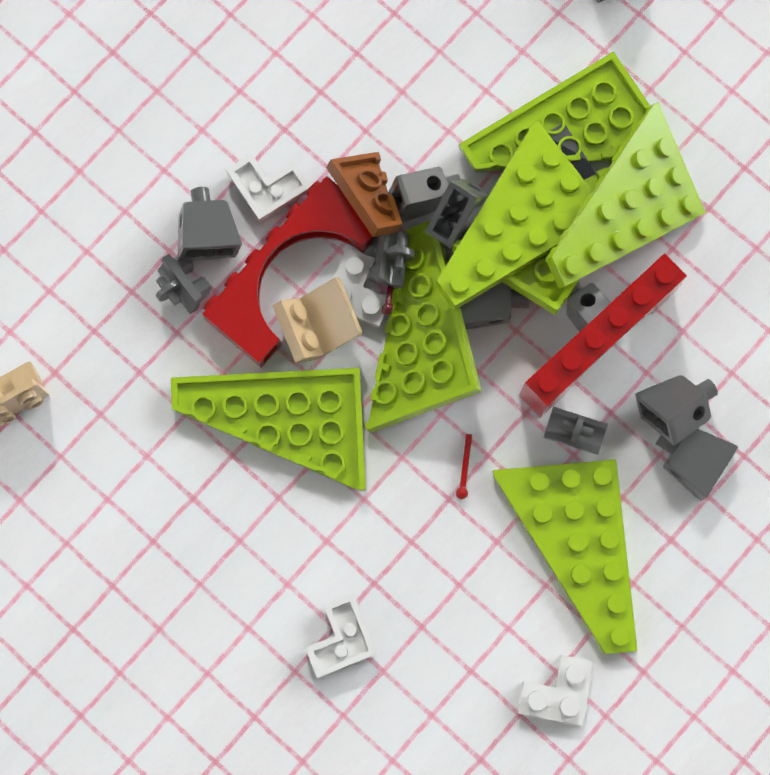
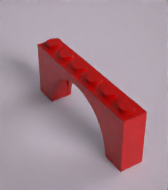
(237, 309)
(599, 335)

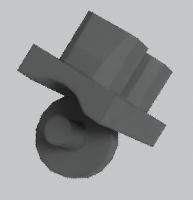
(391, 259)
(177, 285)
(575, 430)

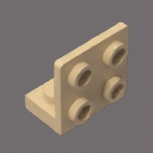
(318, 321)
(20, 390)

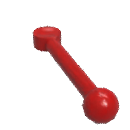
(462, 492)

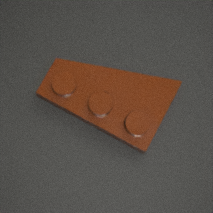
(366, 191)

